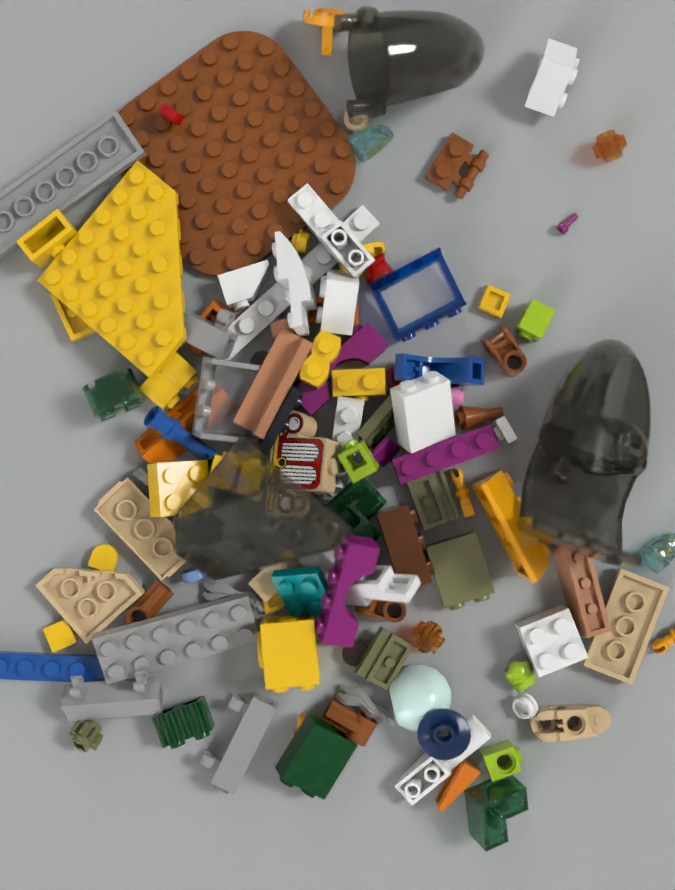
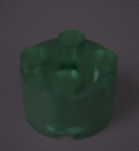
(114, 394)

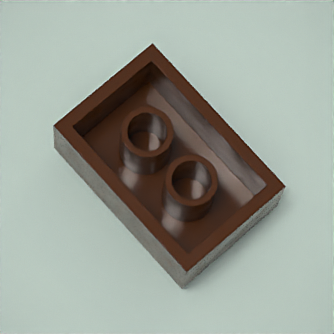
(404, 543)

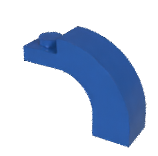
(459, 370)

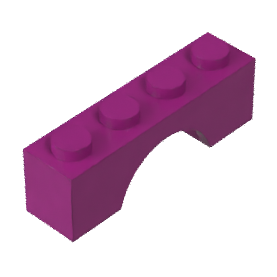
(363, 346)
(445, 454)
(353, 559)

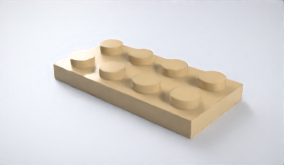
(632, 613)

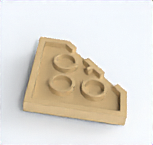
(89, 597)

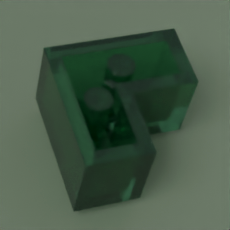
(356, 505)
(489, 808)

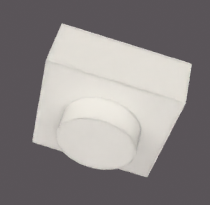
(503, 430)

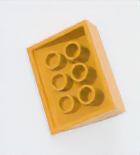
(502, 510)

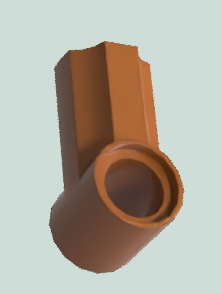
(151, 601)
(354, 724)

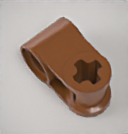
(505, 350)
(378, 609)

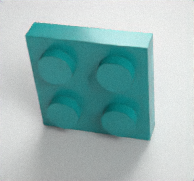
(301, 589)

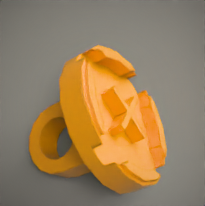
(325, 18)

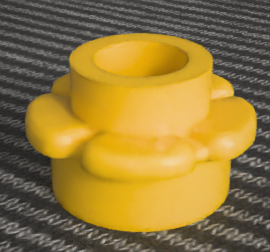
(301, 241)

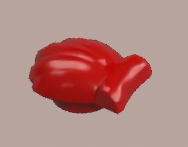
(377, 269)

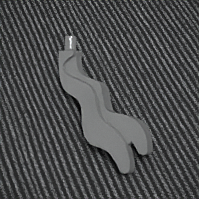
(222, 590)
(357, 697)

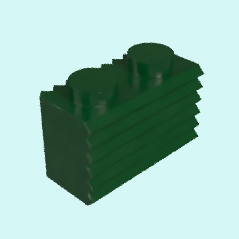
(184, 722)

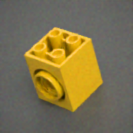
(289, 652)

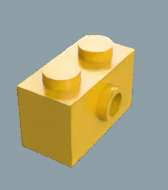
(47, 238)
(360, 383)

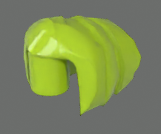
(520, 675)

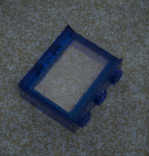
(417, 295)

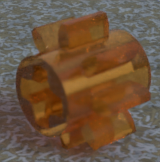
(609, 146)
(427, 637)

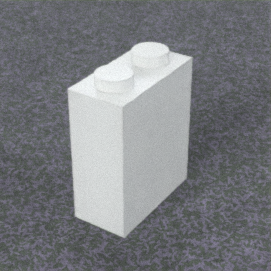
(423, 411)

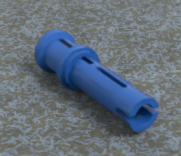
(171, 429)

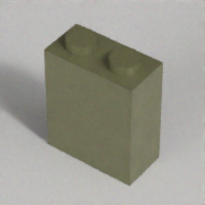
(460, 570)

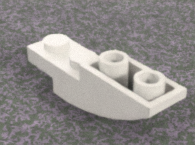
(330, 231)
(297, 283)
(346, 426)
(382, 586)
(430, 772)

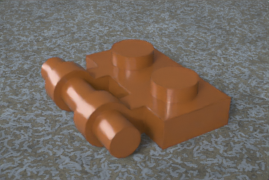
(449, 162)

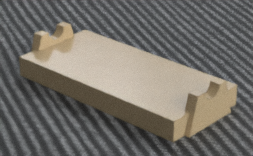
(150, 538)

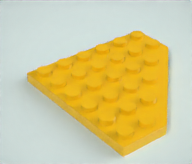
(128, 271)

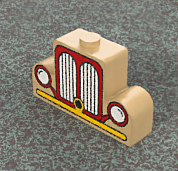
(305, 458)

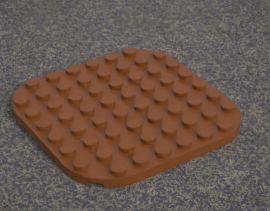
(242, 150)

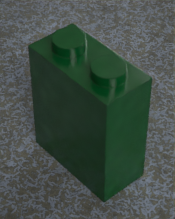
(315, 757)

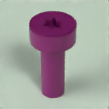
(563, 227)

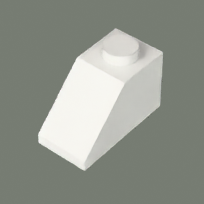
(243, 284)

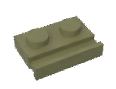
(378, 424)
(433, 500)
(384, 658)

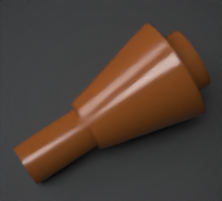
(469, 417)

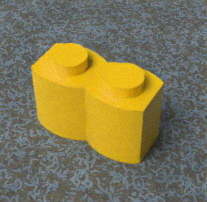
(324, 353)
(170, 382)

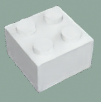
(551, 640)

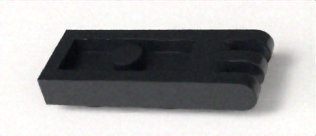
(281, 421)

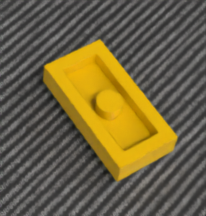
(73, 323)

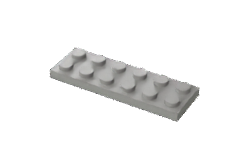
(176, 637)

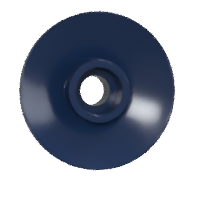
(439, 744)

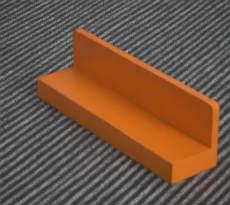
(157, 449)

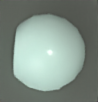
(418, 692)

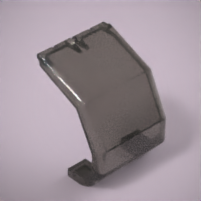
(577, 515)

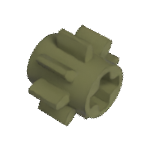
(86, 735)

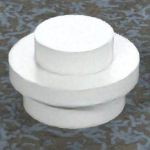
(525, 706)

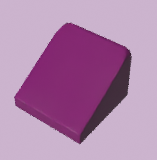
(385, 451)

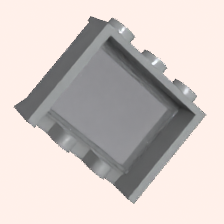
(219, 396)

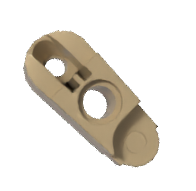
(591, 721)

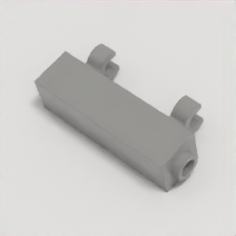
(211, 336)
(118, 699)
(244, 743)

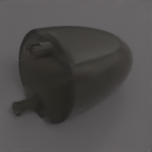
(406, 56)
(598, 414)

